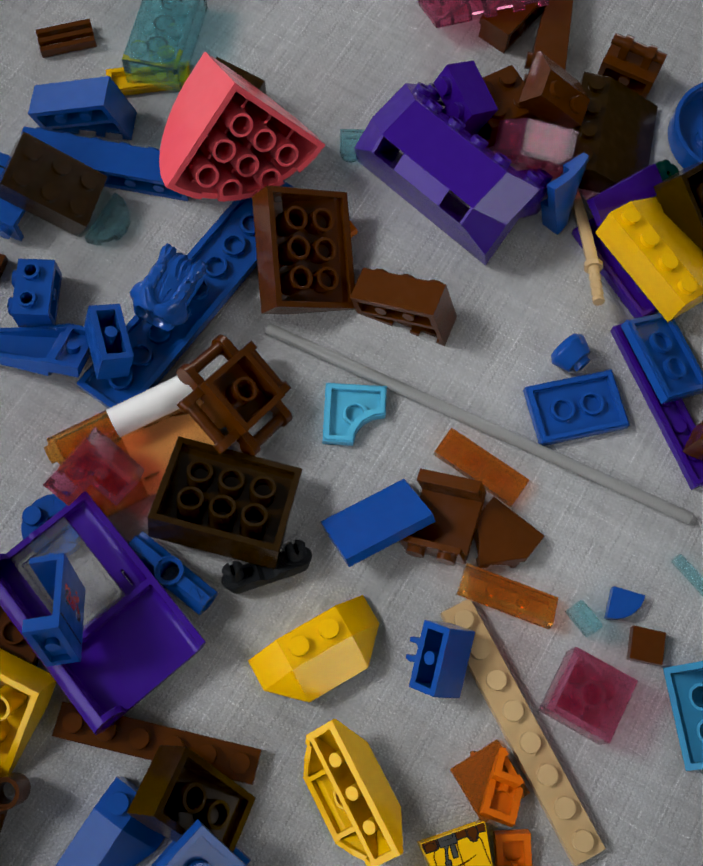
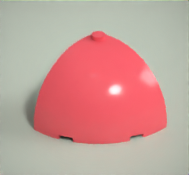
(230, 137)

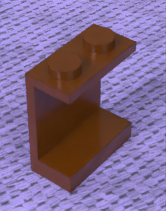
(456, 510)

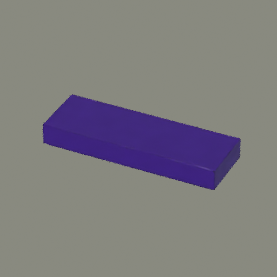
(629, 189)

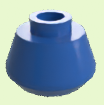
(571, 353)

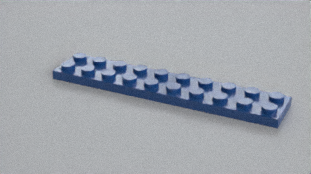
(229, 258)

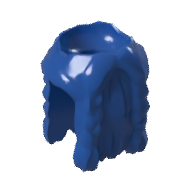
(168, 289)

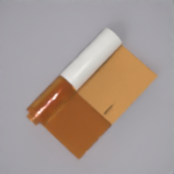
(144, 429)

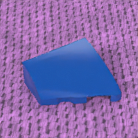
(562, 194)

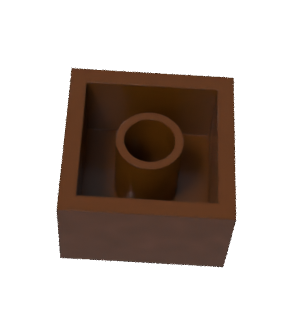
(506, 91)

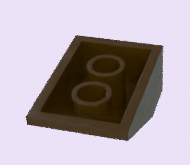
(683, 200)
(188, 788)

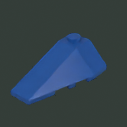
(111, 834)

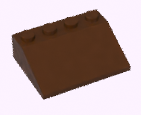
(303, 250)

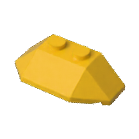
(319, 652)
(353, 794)

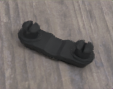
(242, 578)

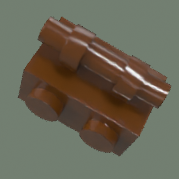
(632, 63)

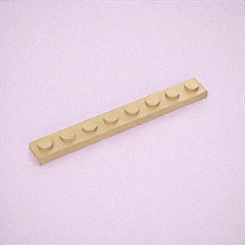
(526, 739)

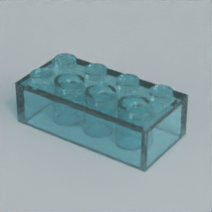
(163, 42)

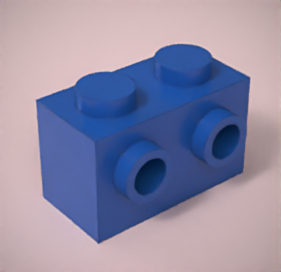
(35, 292)

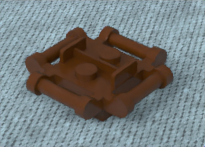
(234, 396)

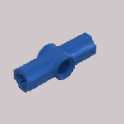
(185, 586)

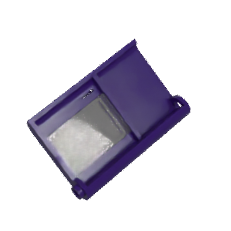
(129, 632)

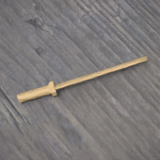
(593, 264)

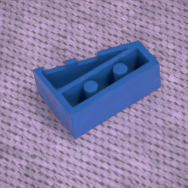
(83, 105)

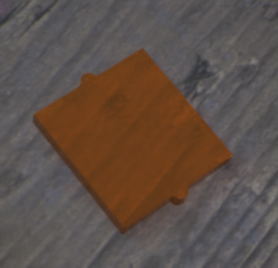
(474, 773)

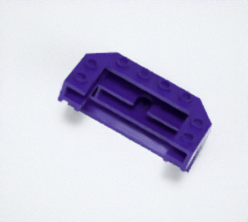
(445, 158)

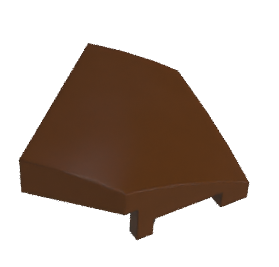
(503, 536)

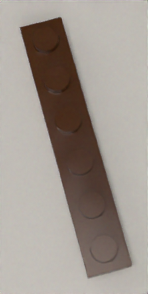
(144, 738)

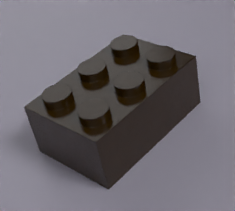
(51, 184)

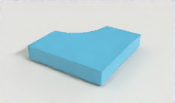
(349, 409)

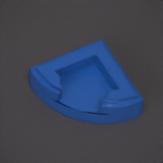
(622, 603)

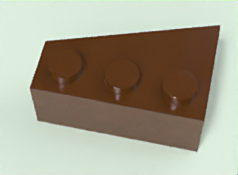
(405, 300)

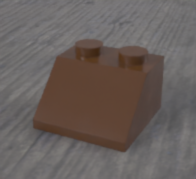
(554, 94)

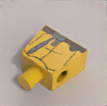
(458, 847)

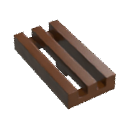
(66, 33)

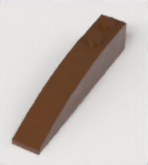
(552, 34)

